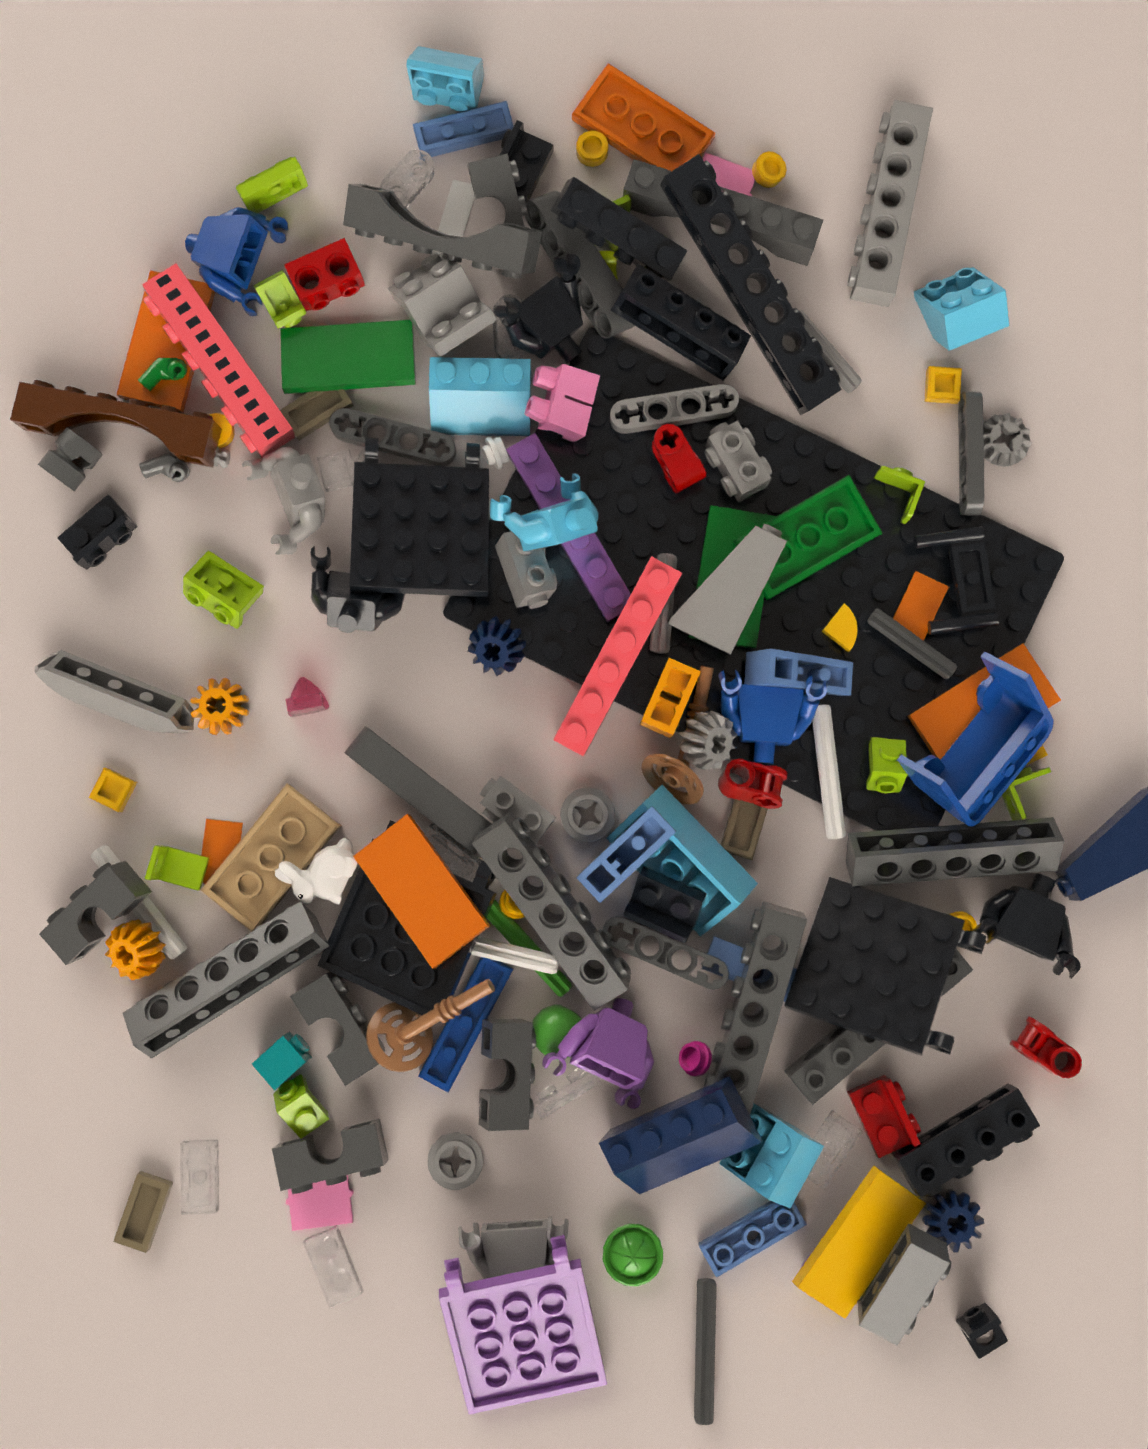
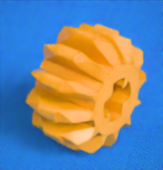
(214, 719)
(135, 949)

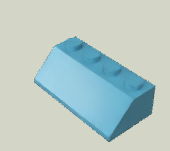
(694, 860)

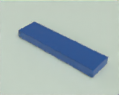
(463, 1030)

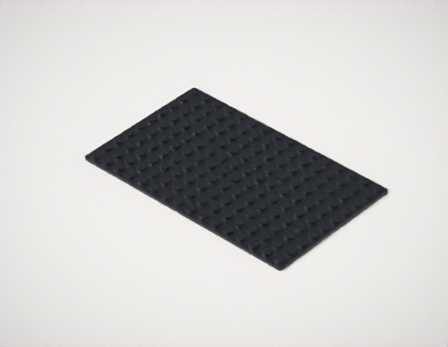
(647, 518)

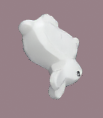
(325, 875)

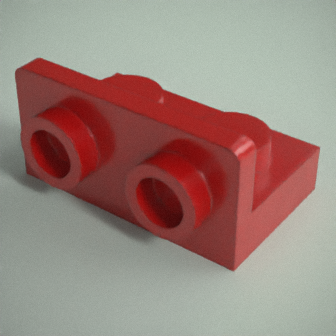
(884, 1116)

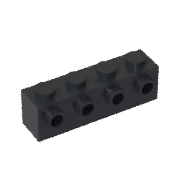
(617, 229)
(681, 322)
(966, 1140)

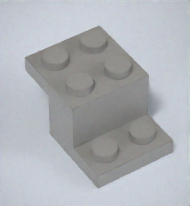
(441, 303)

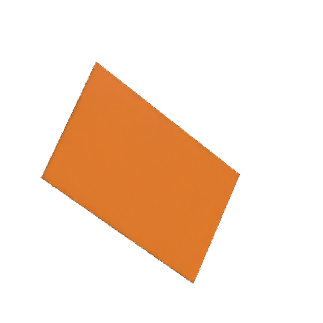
(920, 604)
(219, 842)

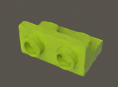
(272, 185)
(221, 589)

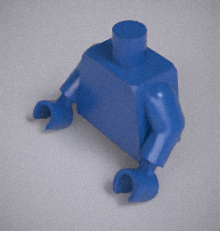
(230, 250)
(768, 713)

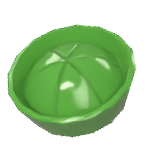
(632, 1255)

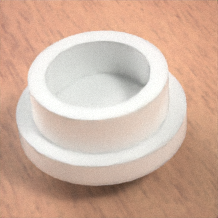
(495, 452)

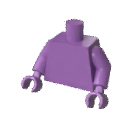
(610, 1048)

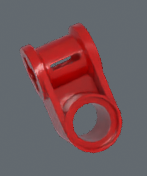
(680, 463)
(760, 783)
(1043, 1046)

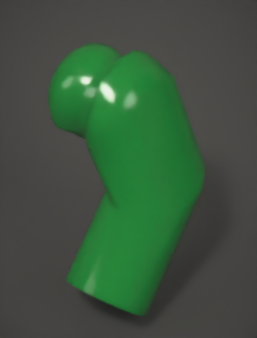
(163, 370)

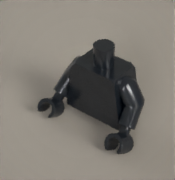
(548, 315)
(345, 608)
(1031, 923)

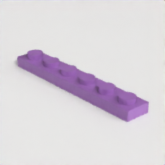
(584, 552)

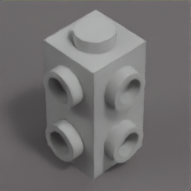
(734, 455)
(526, 572)
(504, 797)

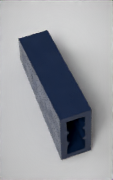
(1109, 854)

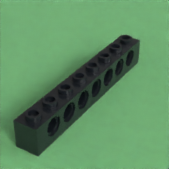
(697, 218)

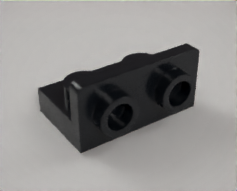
(530, 156)
(97, 533)
(665, 905)

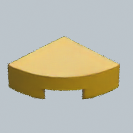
(842, 628)

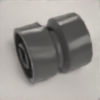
(70, 459)

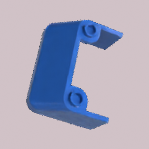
(990, 749)

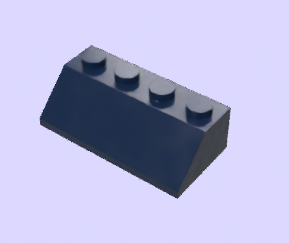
(680, 1137)

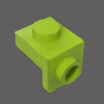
(280, 300)
(885, 771)
(299, 1106)

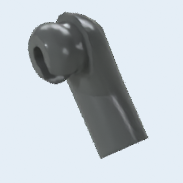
(167, 465)

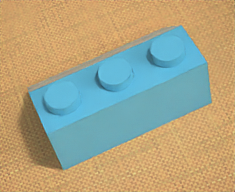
(479, 396)

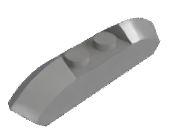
(115, 694)

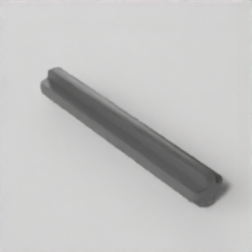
(705, 1351)

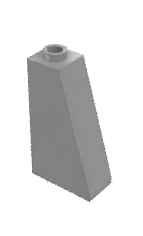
(728, 596)

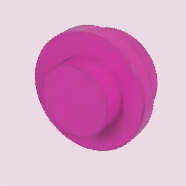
(695, 1058)

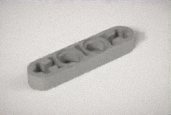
(672, 403)

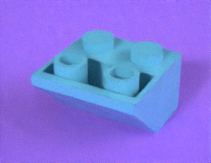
(445, 78)
(963, 307)
(779, 1162)

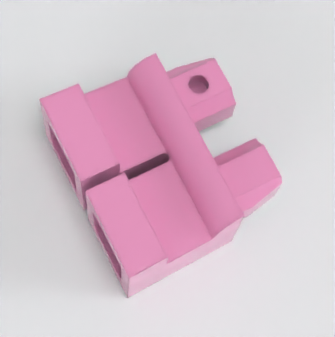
(566, 401)

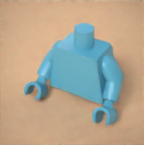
(551, 524)

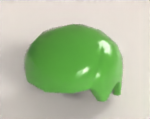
(552, 1026)

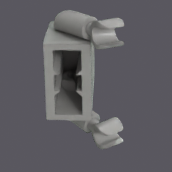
(298, 492)
(511, 1245)

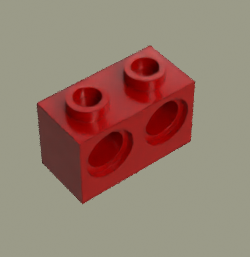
(321, 266)

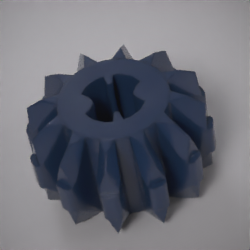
(486, 652)
(954, 1207)

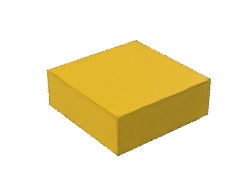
(943, 384)
(113, 789)

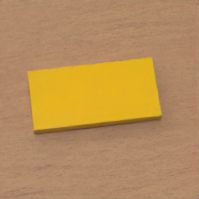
(858, 1242)

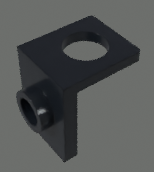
(978, 1322)

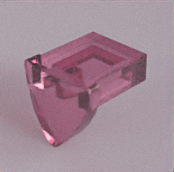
(306, 699)

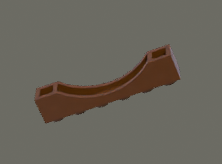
(51, 410)

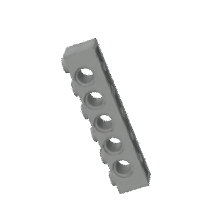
(910, 124)

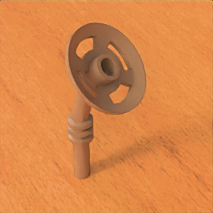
(678, 769)
(410, 1030)

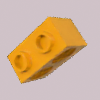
(670, 698)

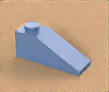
(792, 669)
(626, 854)

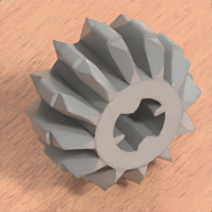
(707, 740)

